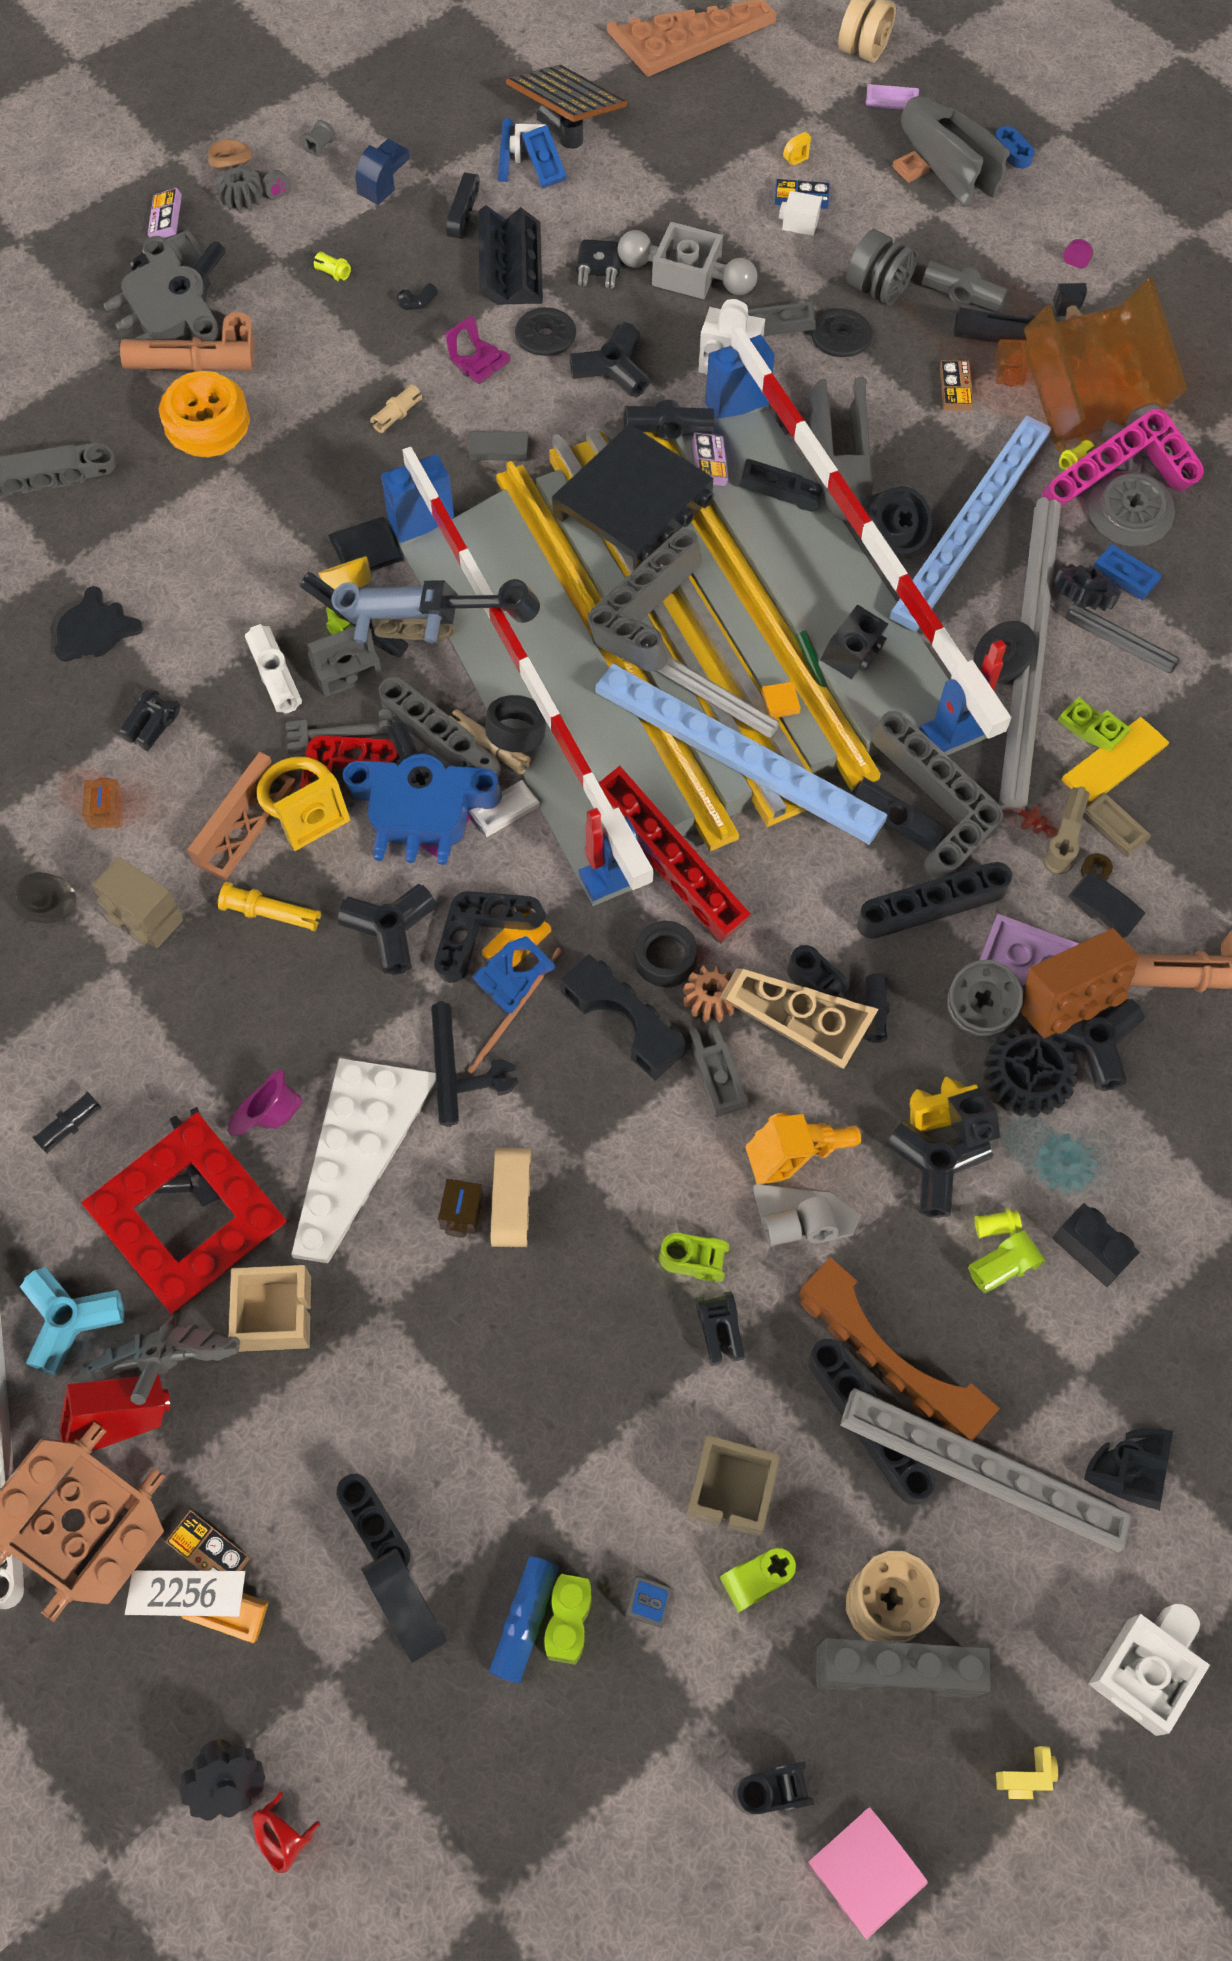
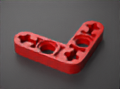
(337, 748)

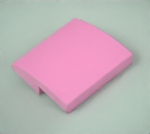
(868, 1873)

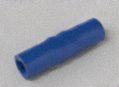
(524, 1620)

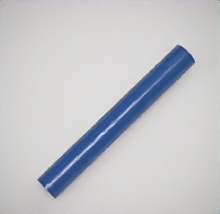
(504, 158)

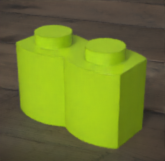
(565, 1630)

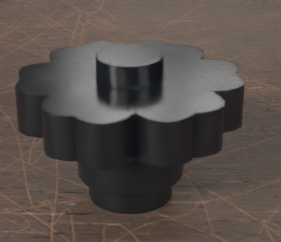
(221, 1780)

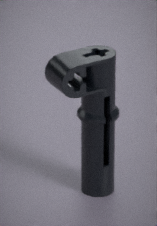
(990, 325)

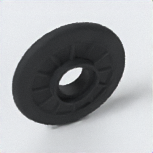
(532, 322)
(842, 346)
(1022, 651)

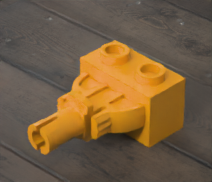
(790, 1142)

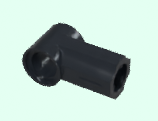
(569, 132)

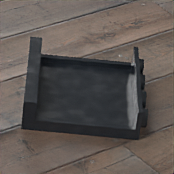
(635, 494)

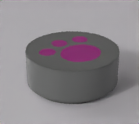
(276, 184)

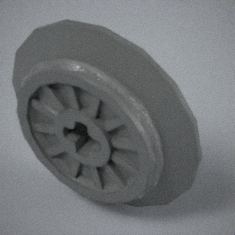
(1126, 525)

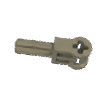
(1066, 839)

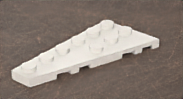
(360, 1134)

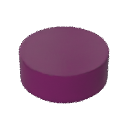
(1078, 253)

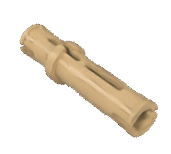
(511, 759)

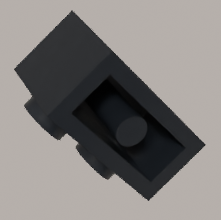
(1096, 1244)

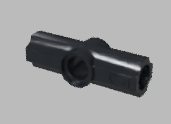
(669, 419)
(913, 825)

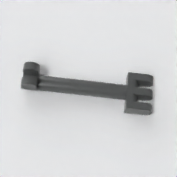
(300, 735)

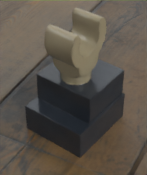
(1069, 299)

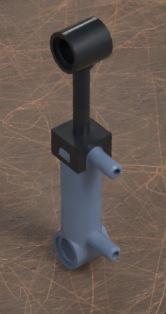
(431, 601)

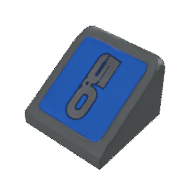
(648, 1602)

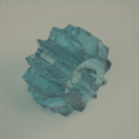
(1068, 1177)

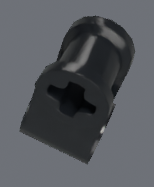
(820, 976)
(781, 1789)

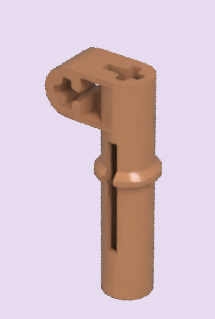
(195, 354)
(1186, 971)

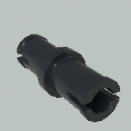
(877, 998)
(67, 1122)

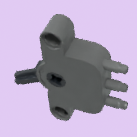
(169, 297)

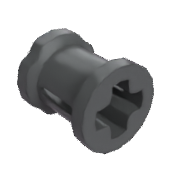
(318, 138)

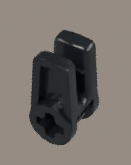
(149, 719)
(723, 1313)

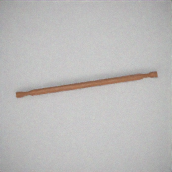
(509, 1018)

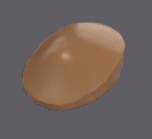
(228, 153)

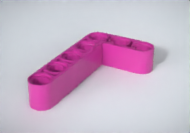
(1118, 453)

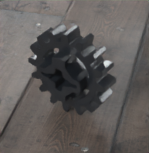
(1087, 587)

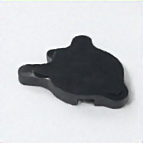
(93, 627)

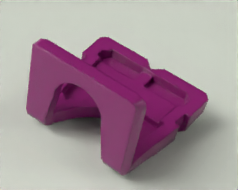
(485, 360)

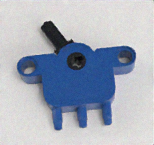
(418, 814)

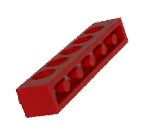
(675, 858)

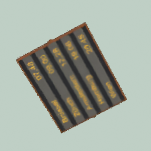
(566, 92)

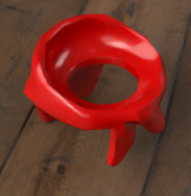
(282, 1854)

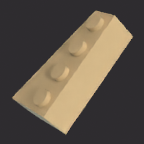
(810, 1018)

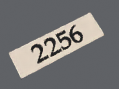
(185, 1593)

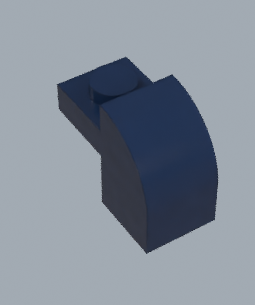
(376, 170)

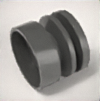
(881, 266)
(979, 979)

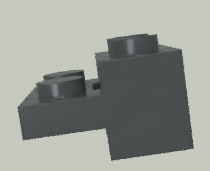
(330, 652)

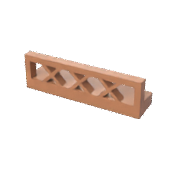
(228, 818)

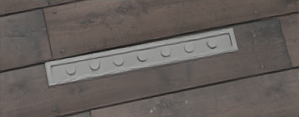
(986, 1470)

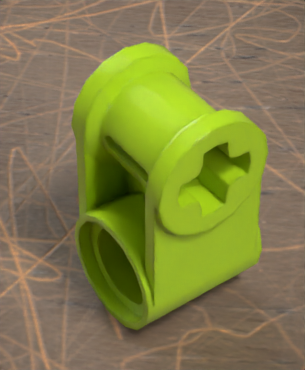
(697, 1256)
(752, 1581)

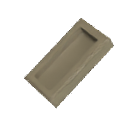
(1116, 824)

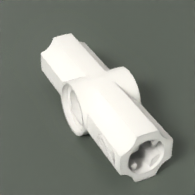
(277, 680)

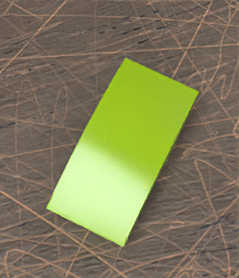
(1097, 729)

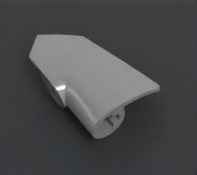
(803, 1214)

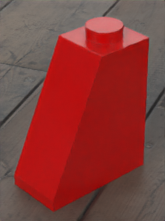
(111, 1408)

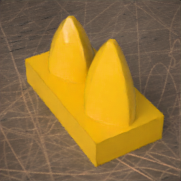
(932, 1111)

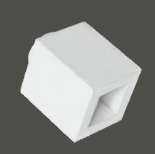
(800, 213)

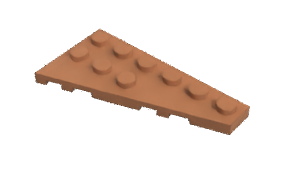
(686, 34)

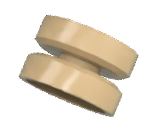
(867, 28)

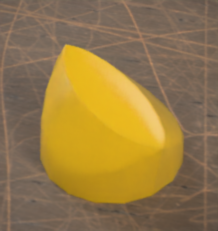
(355, 572)

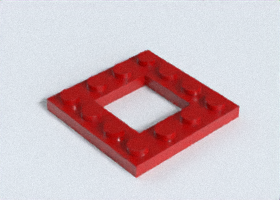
(181, 1281)

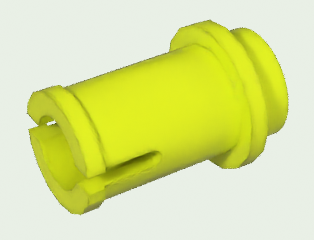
(337, 268)
(1072, 456)
(998, 1223)

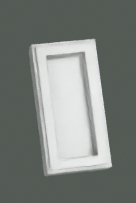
(515, 803)

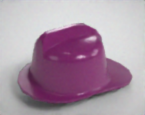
(267, 1107)

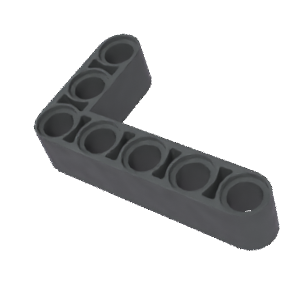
(618, 616)
(940, 789)

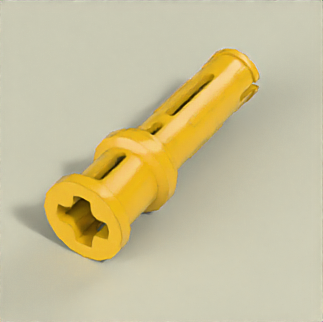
(254, 904)

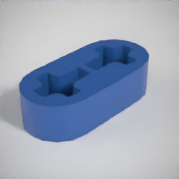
(1017, 145)

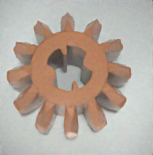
(698, 991)

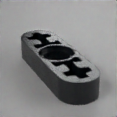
(462, 204)

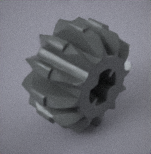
(239, 187)

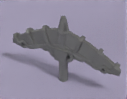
(157, 1354)

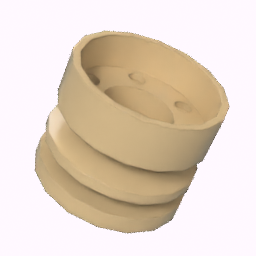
(909, 1586)

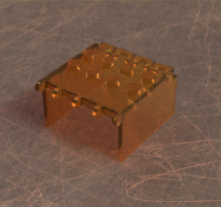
(1103, 365)

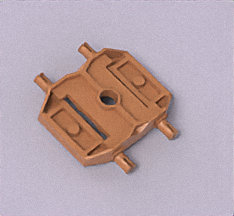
(100, 1497)

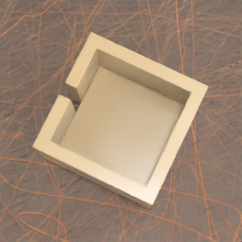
(270, 1307)

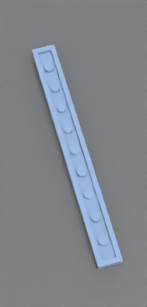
(975, 516)
(741, 754)

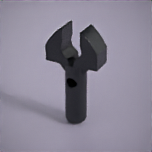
(490, 1079)

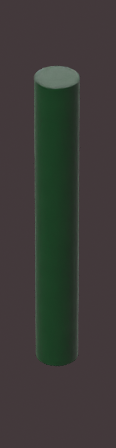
(810, 658)

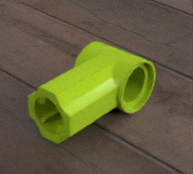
(1009, 1260)

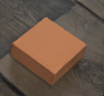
(911, 166)

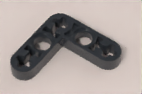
(473, 919)

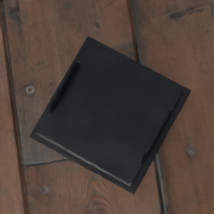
(369, 540)

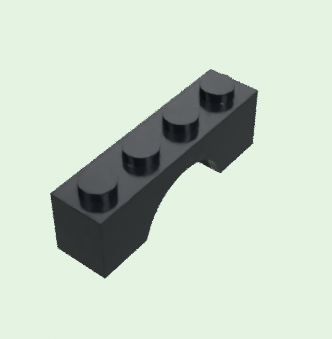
(594, 988)

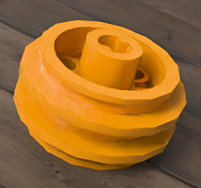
(214, 414)

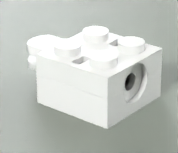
(719, 325)
(1150, 1665)

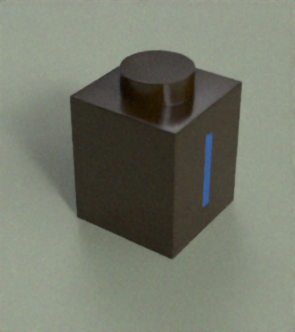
(460, 1207)

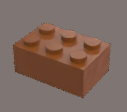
(1078, 983)

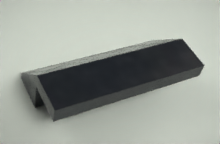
(510, 257)

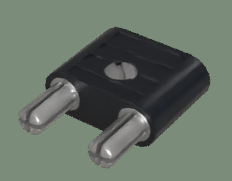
(598, 259)

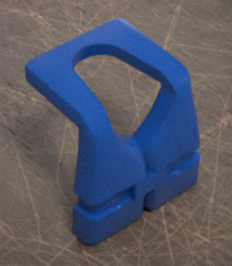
(503, 983)

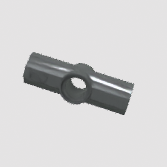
(965, 286)

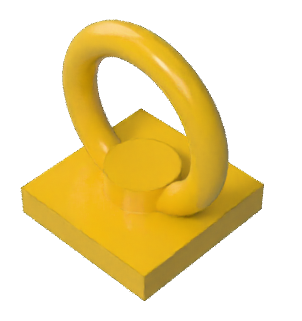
(308, 811)

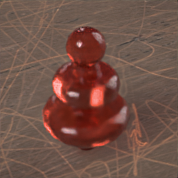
(1039, 824)

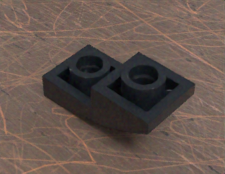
(1108, 903)

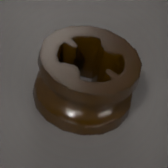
(1100, 860)

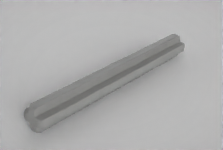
(720, 697)

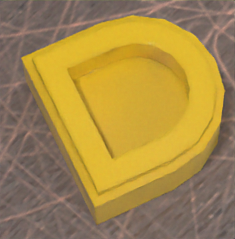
(797, 148)

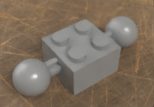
(687, 261)

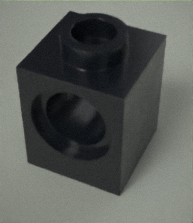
(974, 1117)

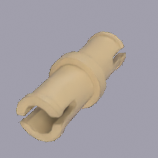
(396, 408)

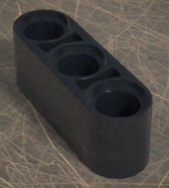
(367, 1509)
(403, 1605)

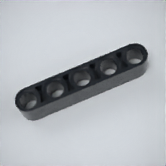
(944, 890)
(846, 1371)

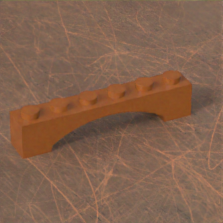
(953, 1407)

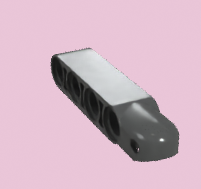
(54, 467)
(433, 720)

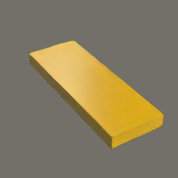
(1108, 768)

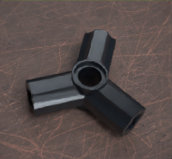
(613, 361)
(391, 940)
(1104, 1056)
(935, 1181)

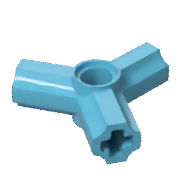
(52, 1301)

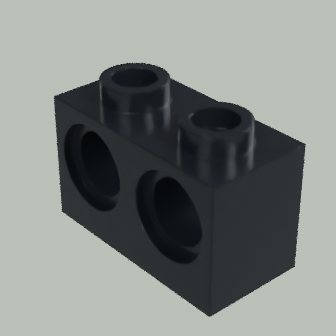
(854, 642)

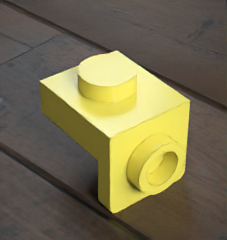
(1022, 1784)

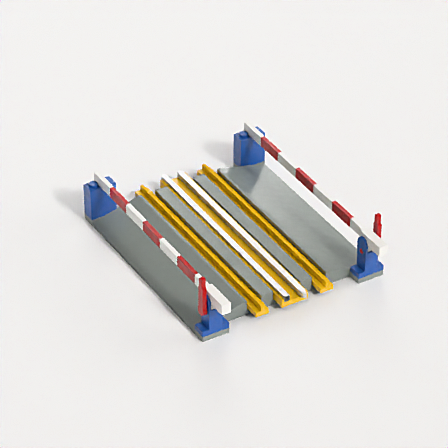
(732, 621)

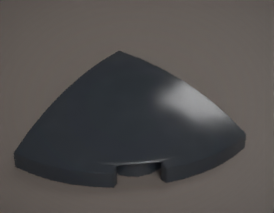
(1120, 1468)

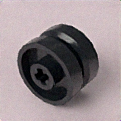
(901, 519)

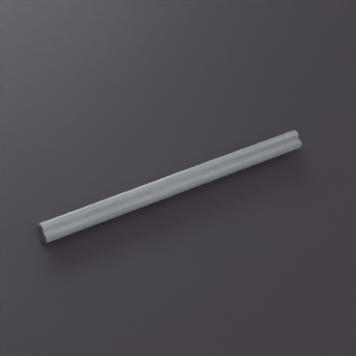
(1027, 685)

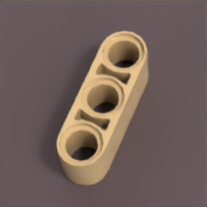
(510, 1197)

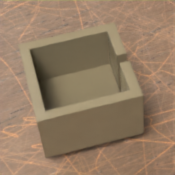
(137, 903)
(733, 1486)

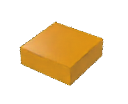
(781, 700)

